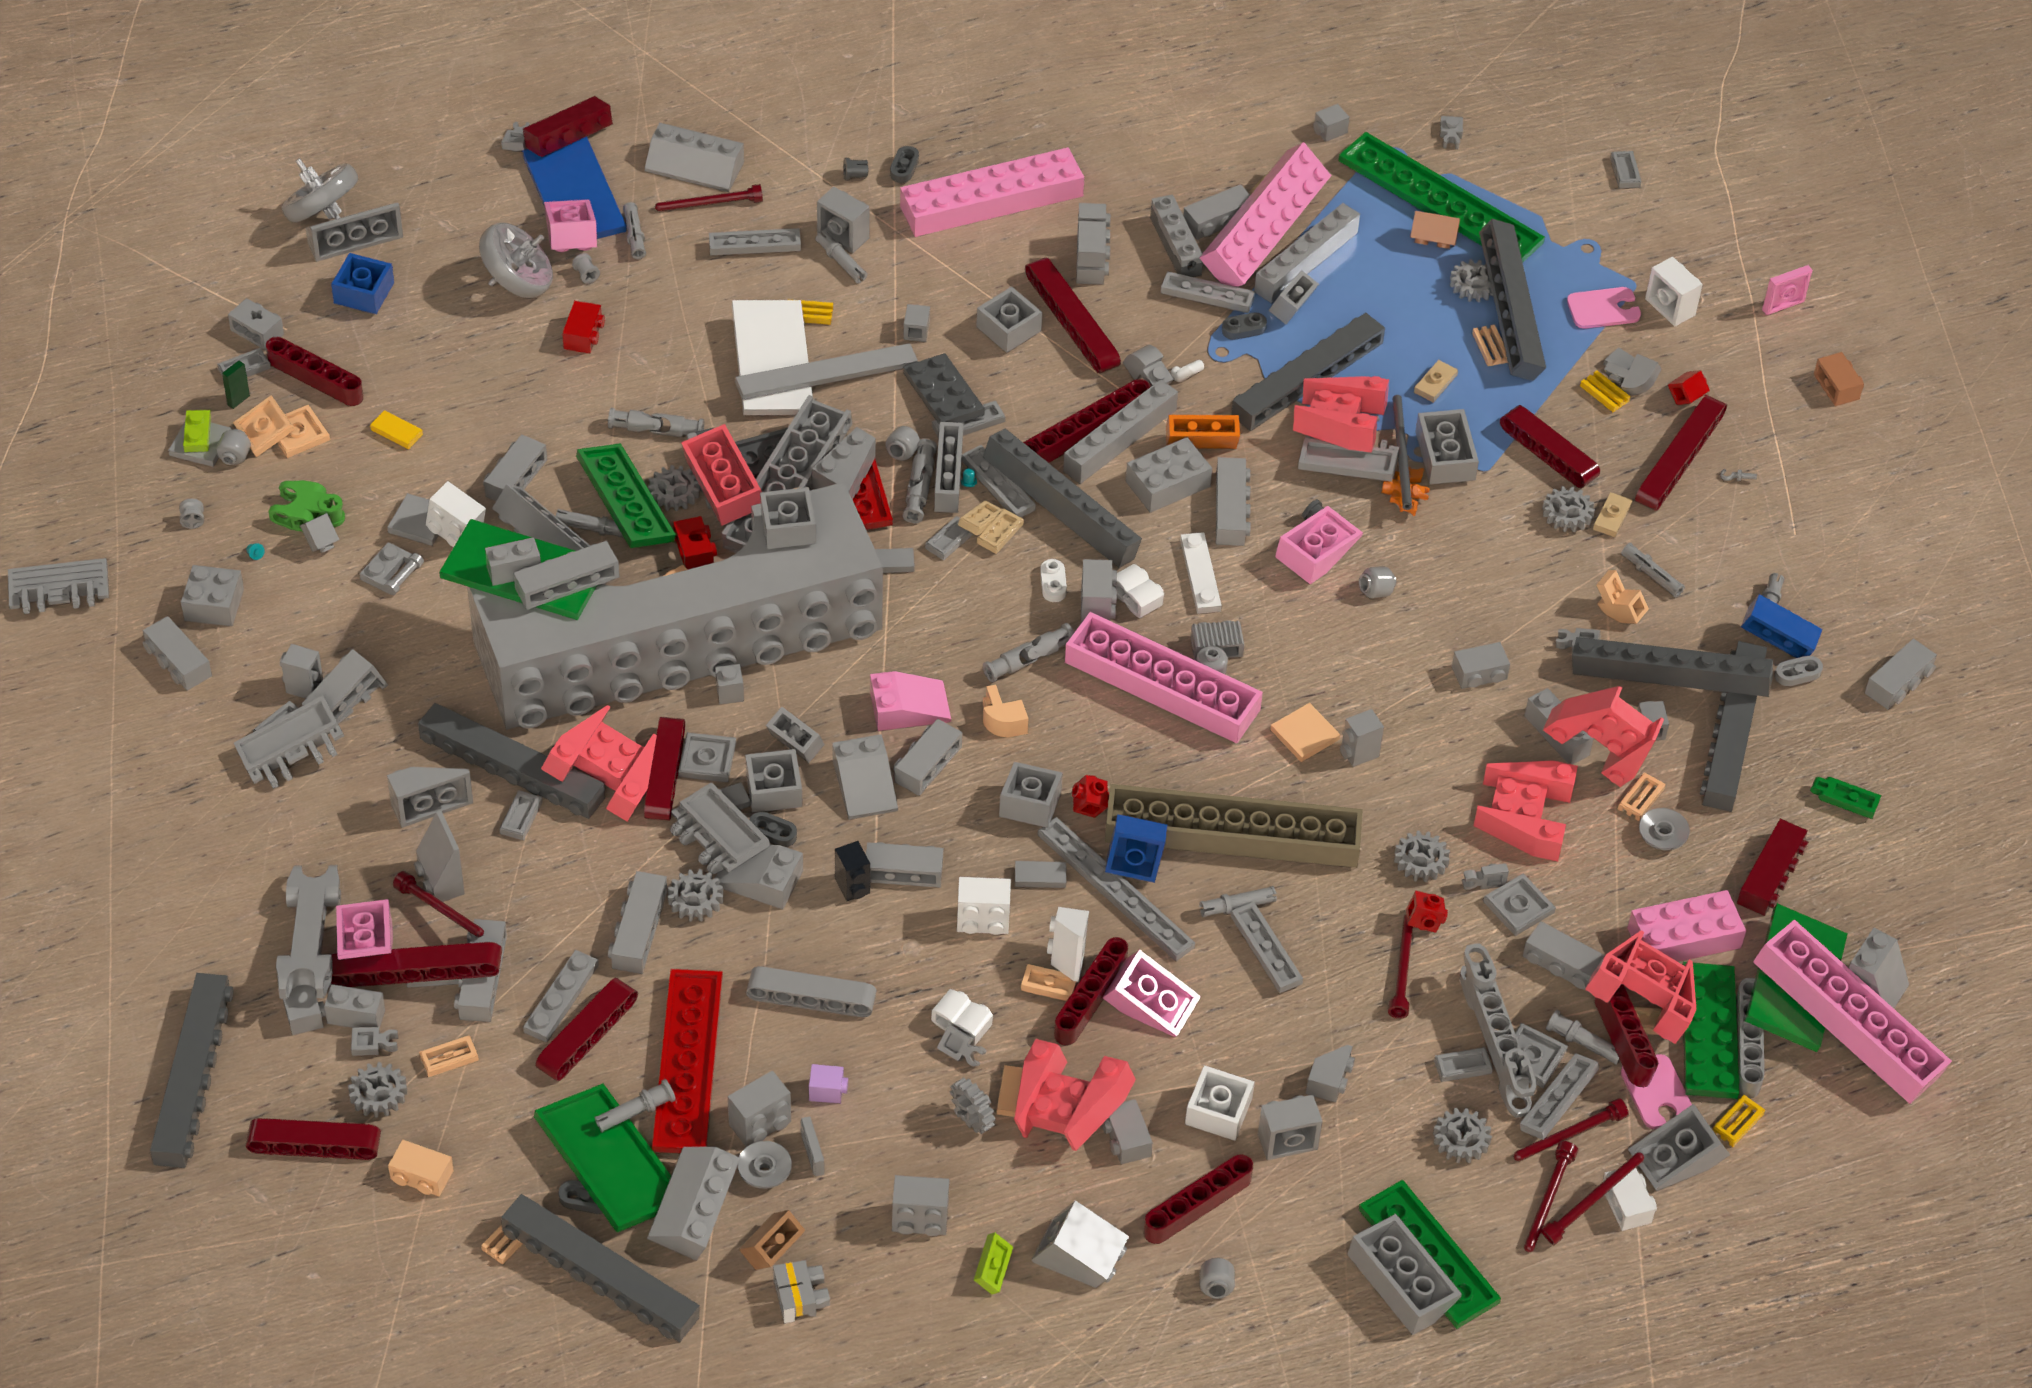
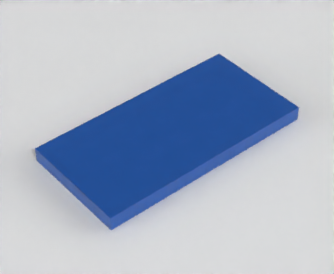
(576, 175)

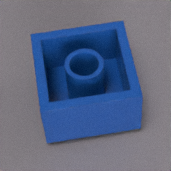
(362, 283)
(1136, 848)

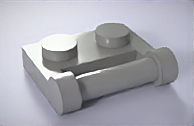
(386, 564)

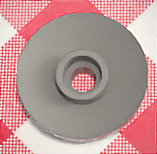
(1665, 821)
(764, 1155)

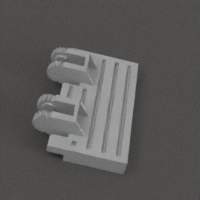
(1333, 459)
(58, 584)
(288, 739)
(719, 828)

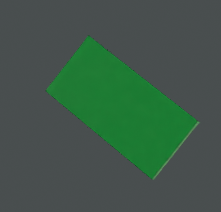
(468, 566)
(1772, 1006)
(612, 1164)

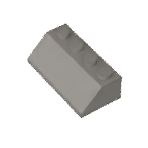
(694, 157)
(355, 232)
(693, 1200)
(1403, 1273)

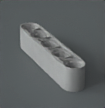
(811, 991)
(1750, 1047)

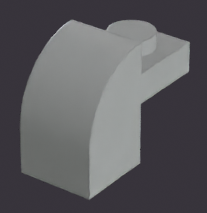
(1147, 364)
(1638, 378)

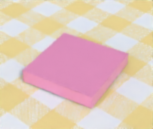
(1787, 290)

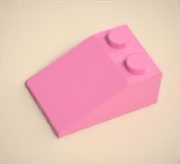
(571, 225)
(1317, 544)
(907, 700)
(364, 929)
(1151, 994)

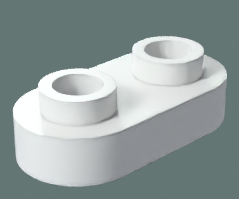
(1053, 580)

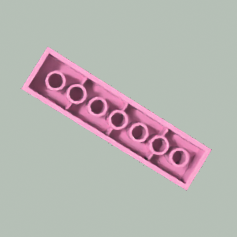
(991, 191)
(1265, 216)
(1163, 677)
(1852, 1011)

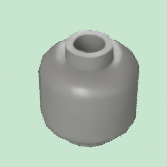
(902, 443)
(233, 447)
(1377, 582)
(1213, 658)
(1217, 1278)

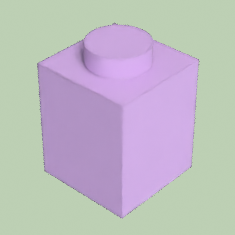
(827, 1084)

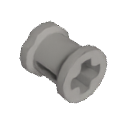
(588, 271)

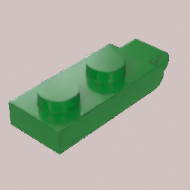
(1846, 796)

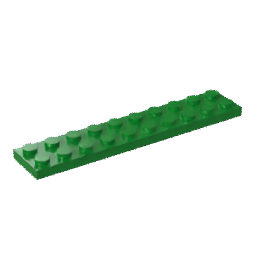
(1430, 190)

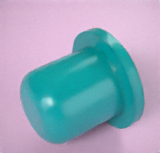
(968, 478)
(255, 551)

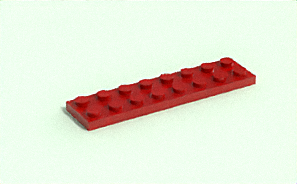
(688, 1059)

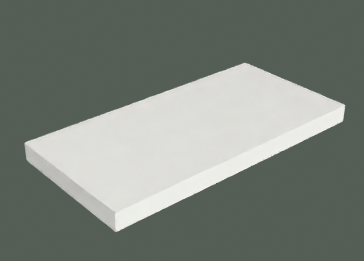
(770, 338)

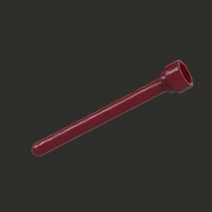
(753, 194)
(406, 883)
(1399, 1004)
(1615, 1110)
(1565, 1154)
(1554, 1231)

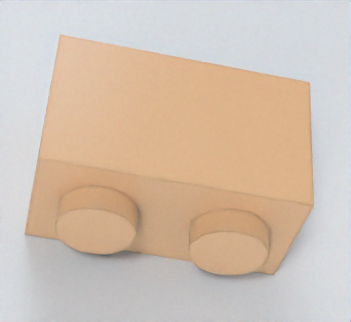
(420, 1168)

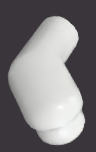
(1181, 374)

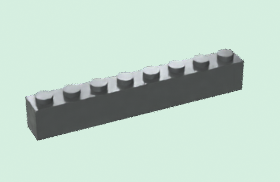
(1512, 300)
(1321, 361)
(1062, 498)
(1672, 666)
(1731, 741)
(509, 760)
(191, 1071)
(600, 1268)

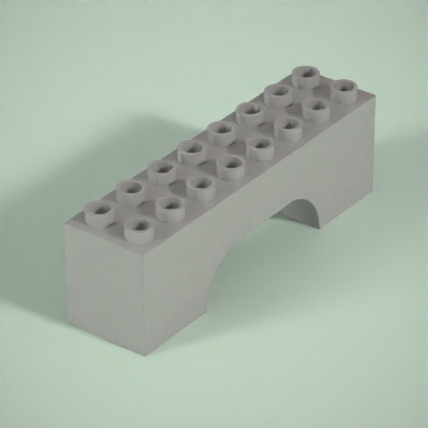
(684, 622)

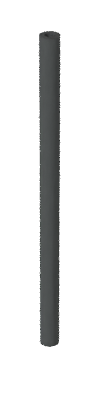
(1402, 453)

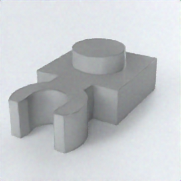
(1451, 130)
(514, 138)
(1567, 639)
(1489, 877)
(369, 1041)
(957, 1045)

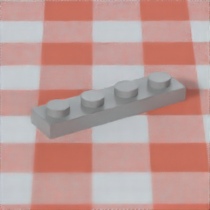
(754, 241)
(1207, 292)
(1000, 486)
(1266, 947)
(561, 996)
(1559, 1096)

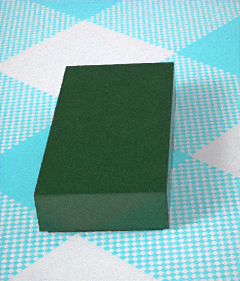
(236, 384)

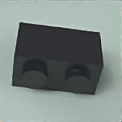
(852, 871)

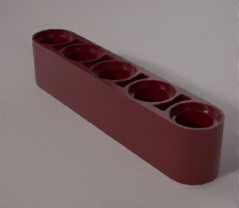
(314, 371)
(1550, 446)
(664, 769)
(1109, 961)
(586, 1029)
(1628, 1037)
(313, 1139)
(1193, 1209)

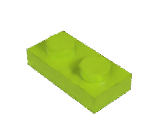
(197, 431)
(993, 1263)

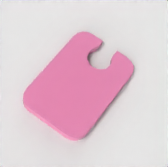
(1600, 308)
(1662, 1091)

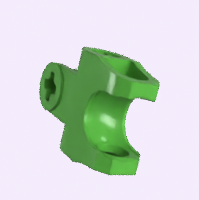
(307, 504)

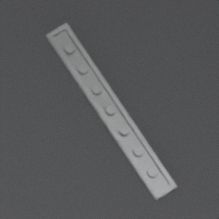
(825, 371)
(1116, 889)

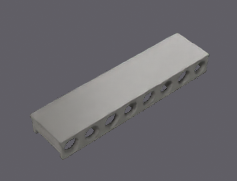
(806, 442)

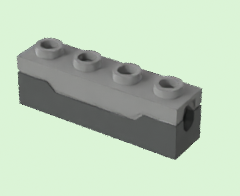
(1176, 236)

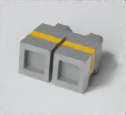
(795, 1290)

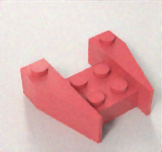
(1337, 407)
(1612, 724)
(606, 757)
(1520, 804)
(1653, 977)
(1065, 1102)

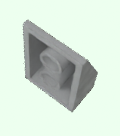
(864, 776)
(423, 791)
(440, 861)
(766, 876)
(1679, 1149)

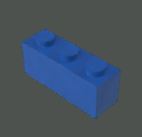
(1781, 627)

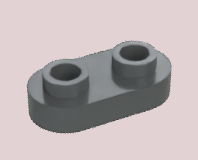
(904, 164)
(1244, 326)
(775, 828)
(582, 1202)

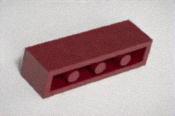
(567, 126)
(1772, 867)

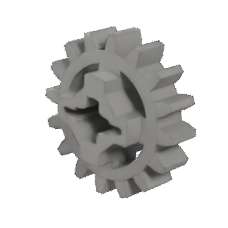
(1471, 281)
(674, 488)
(1568, 509)
(1422, 856)
(695, 895)
(377, 1089)
(972, 1105)
(1448, 1135)

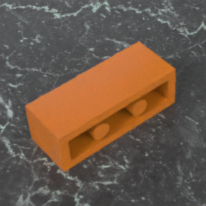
(1204, 430)

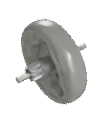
(319, 192)
(515, 260)

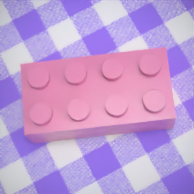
(1690, 926)

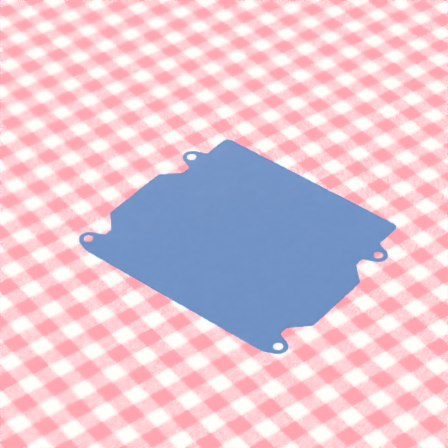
(1424, 321)

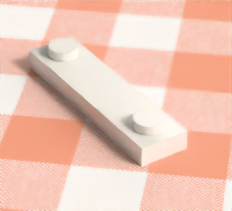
(1200, 573)

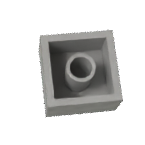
(843, 218)
(1009, 319)
(788, 518)
(1097, 589)
(212, 595)
(773, 780)
(1030, 794)
(759, 1109)
(1289, 1127)
(920, 1205)

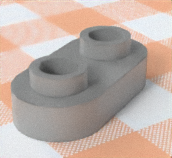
(1795, 671)

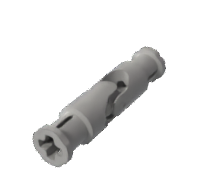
(641, 421)
(919, 481)
(1041, 646)

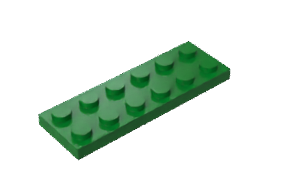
(625, 495)
(1712, 1035)
(1476, 1291)

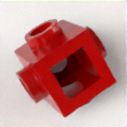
(1090, 796)
(1426, 911)

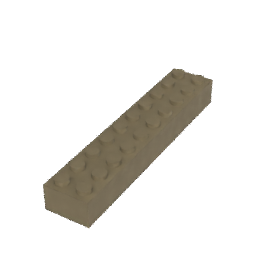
(1243, 825)

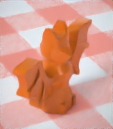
(1417, 491)

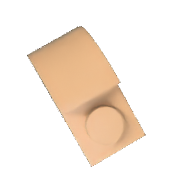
(1620, 603)
(1003, 718)

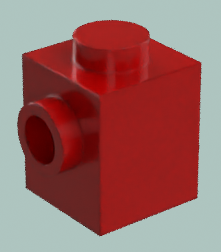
(1688, 387)

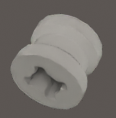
(191, 513)

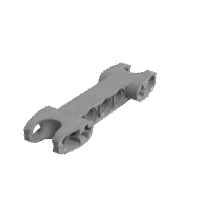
(306, 963)
(1512, 1066)

